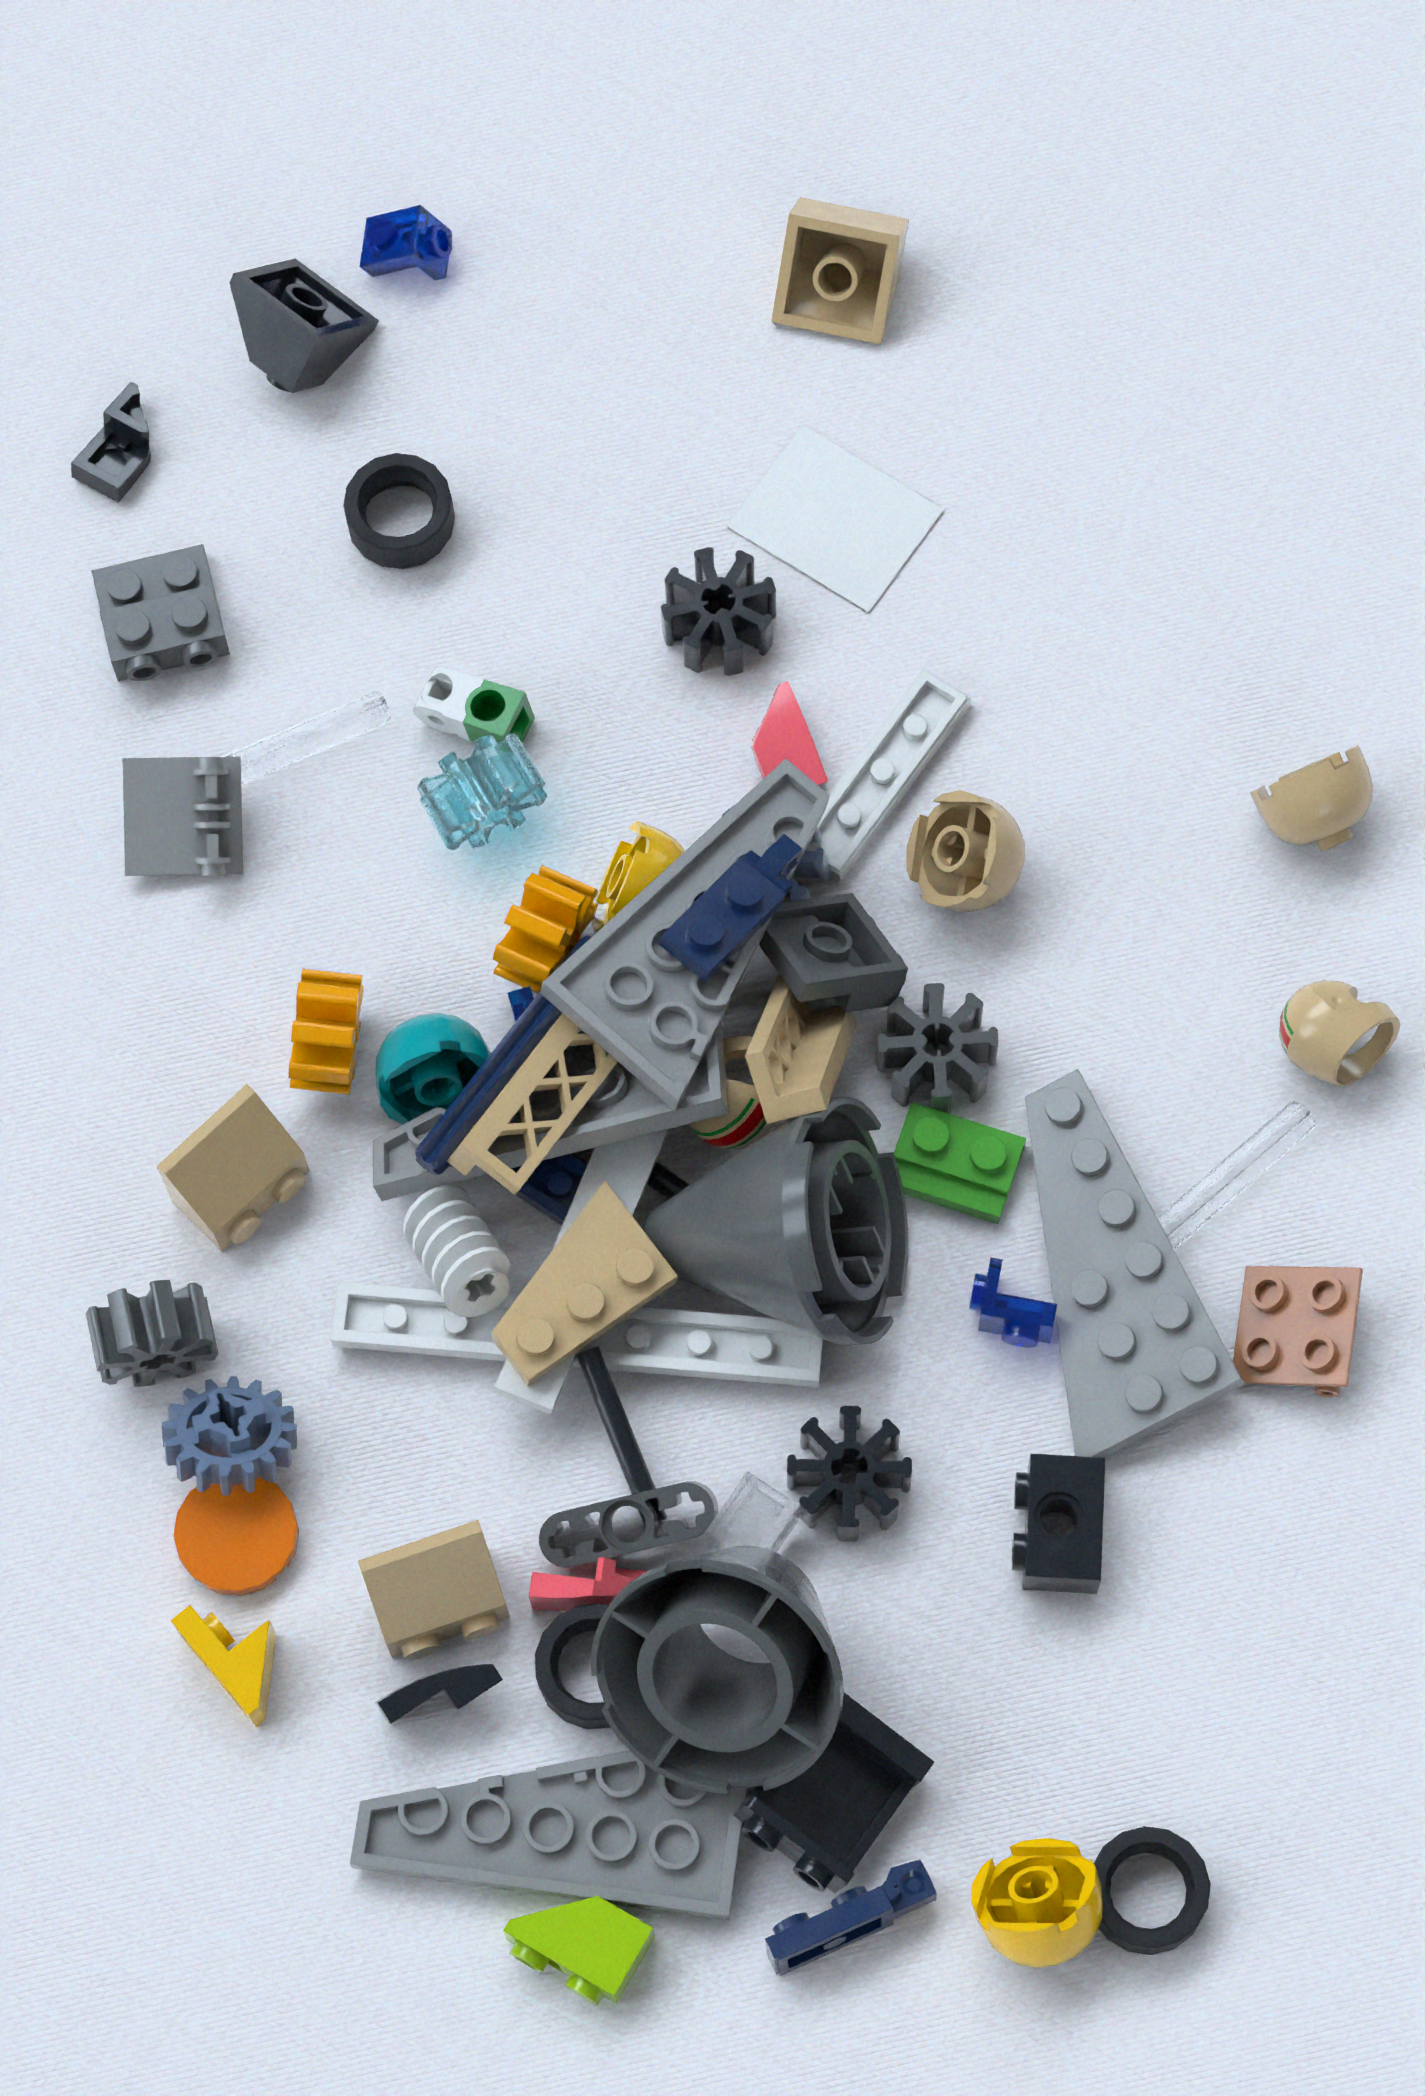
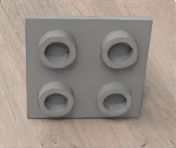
(182, 816)

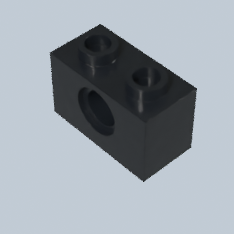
(1067, 1486)

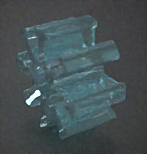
(482, 791)

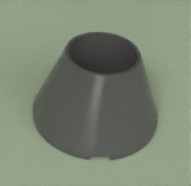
(696, 1707)

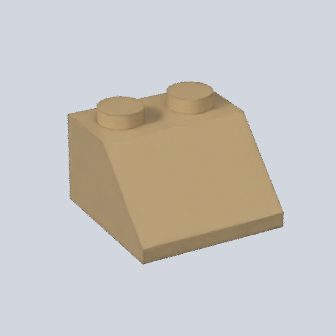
(839, 270)
(234, 1170)
(435, 1591)

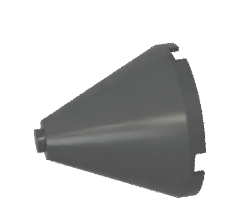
(798, 1226)

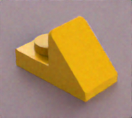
(242, 1670)

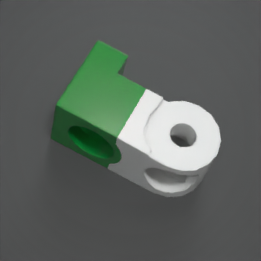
(473, 706)

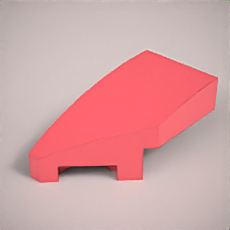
(786, 736)
(563, 1593)

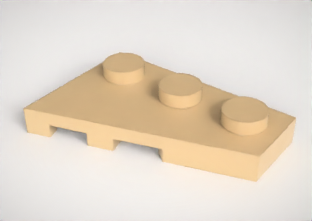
(583, 1288)

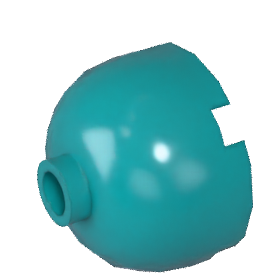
(427, 1064)

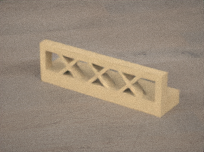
(797, 1054)
(515, 1097)

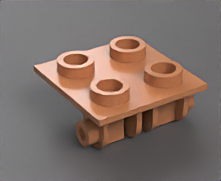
(1298, 1326)

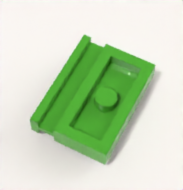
(957, 1162)

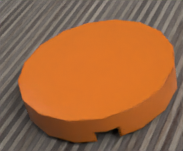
(236, 1539)

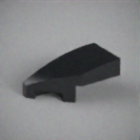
(119, 450)
(458, 1684)

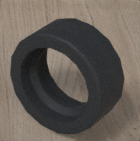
(390, 472)
(547, 1654)
(1195, 1877)

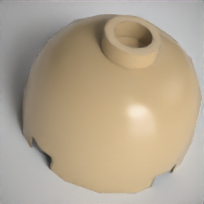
(1318, 800)
(965, 852)

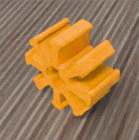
(543, 927)
(326, 1031)

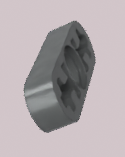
(580, 1518)

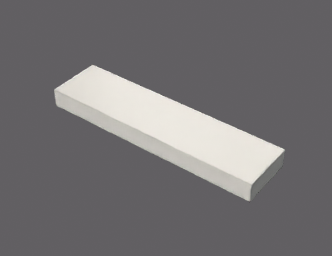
(887, 768)

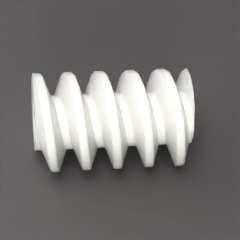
(457, 1251)

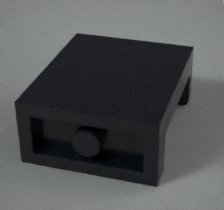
(839, 1803)

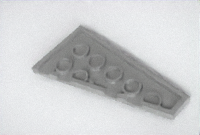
(638, 995)
(615, 1112)
(1126, 1311)
(565, 1832)

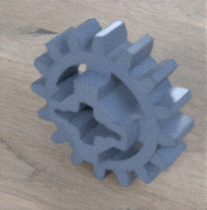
(229, 1435)

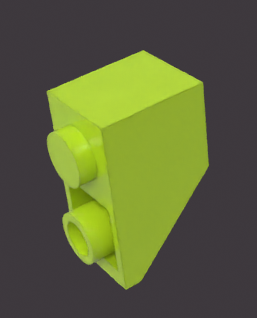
(587, 1942)

